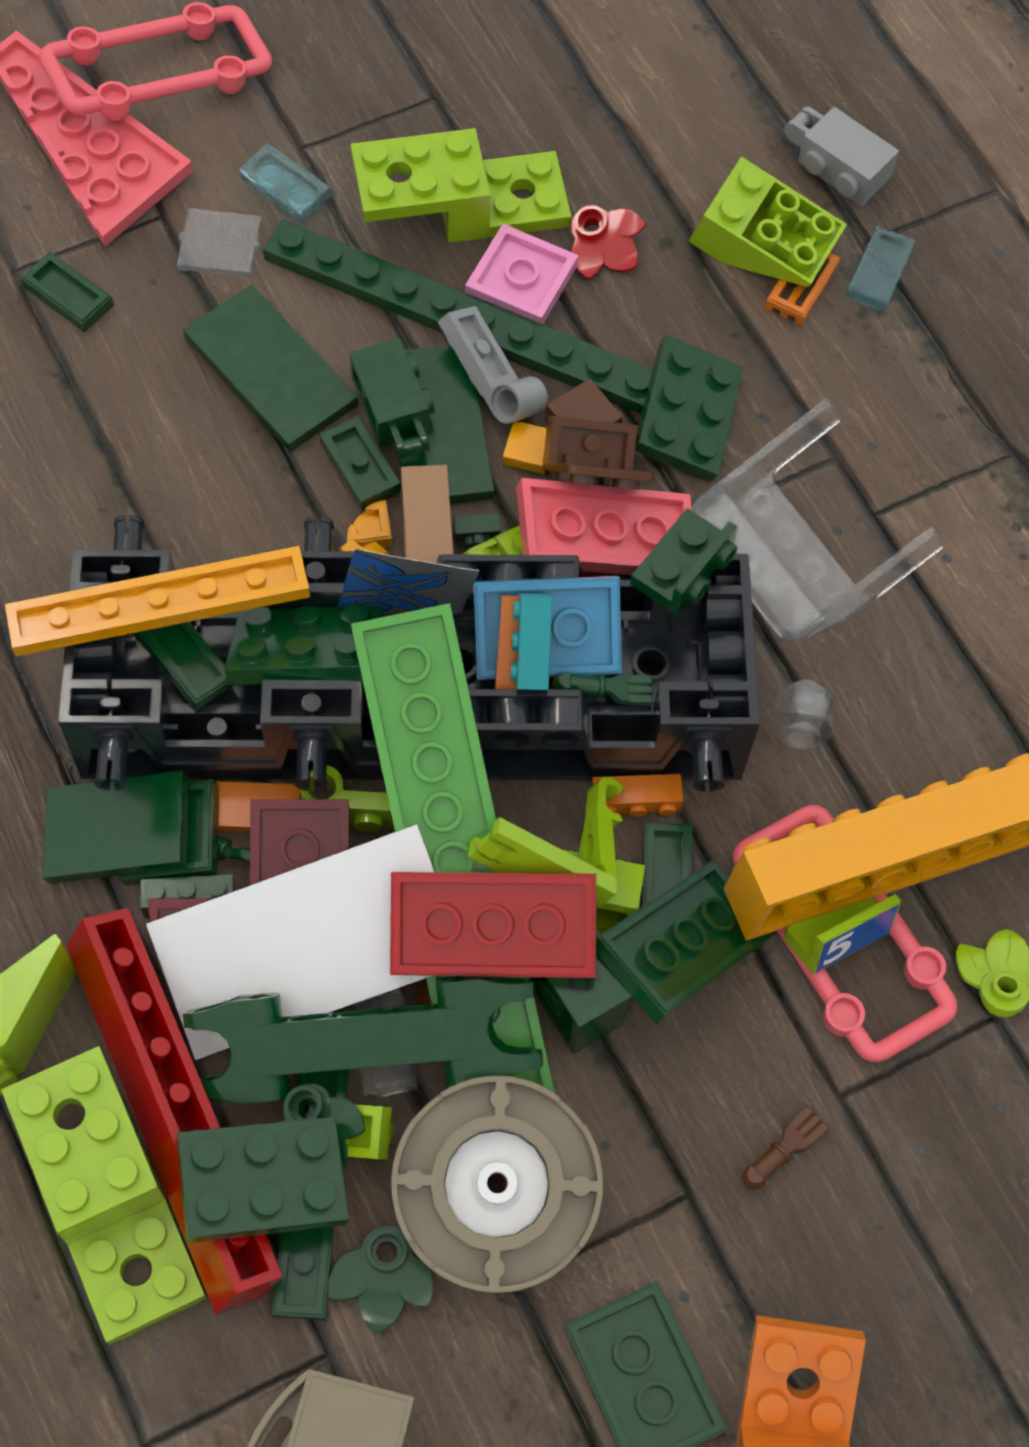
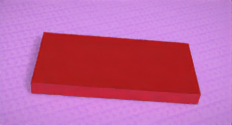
(493, 924)

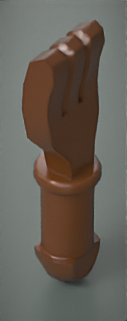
(796, 1138)

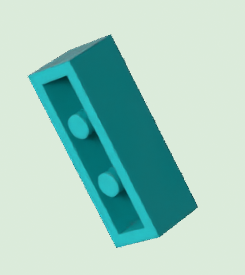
(532, 641)

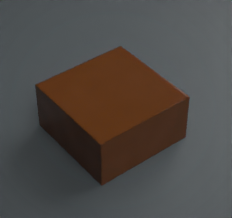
(584, 403)

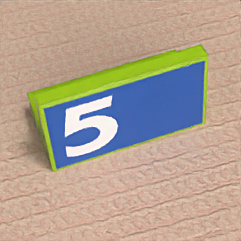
(841, 932)

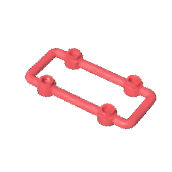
(115, 98)
(845, 1012)

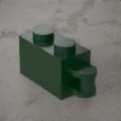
(392, 396)

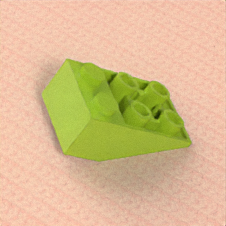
(766, 227)

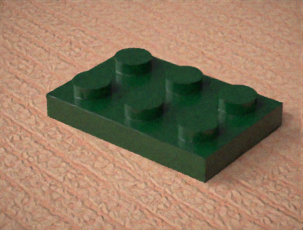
(688, 408)
(296, 644)
(261, 1179)

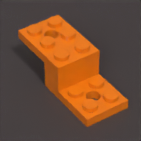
(789, 1417)

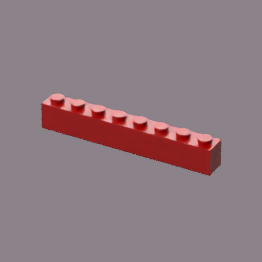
(161, 1089)

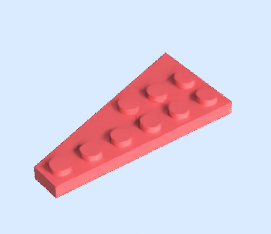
(107, 165)

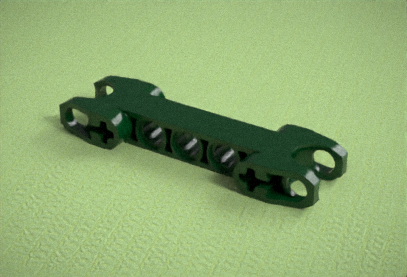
(451, 1031)

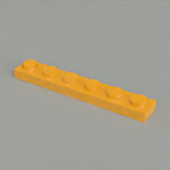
(156, 601)

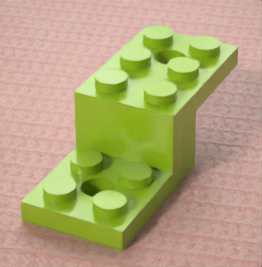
(456, 181)
(103, 1194)

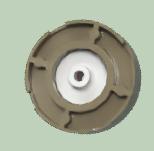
(548, 1174)

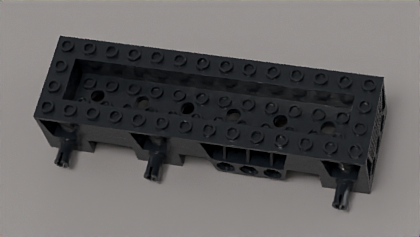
(133, 721)

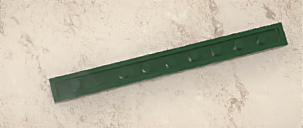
(428, 301)

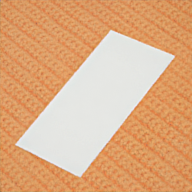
(301, 934)

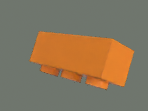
(647, 795)

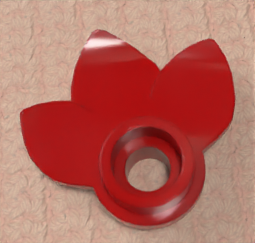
(608, 245)

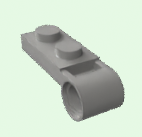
(489, 369)

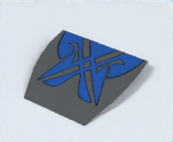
(404, 583)

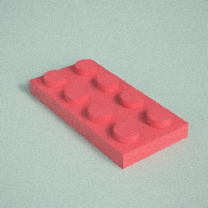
(600, 524)

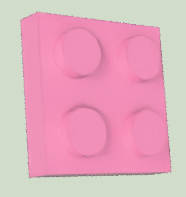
(522, 274)

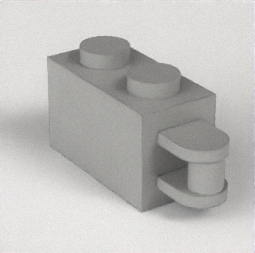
(842, 152)

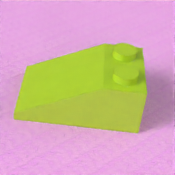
(28, 1002)

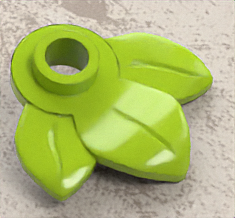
(1000, 965)

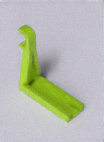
(518, 851)

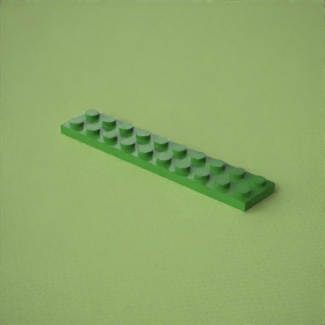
(435, 763)

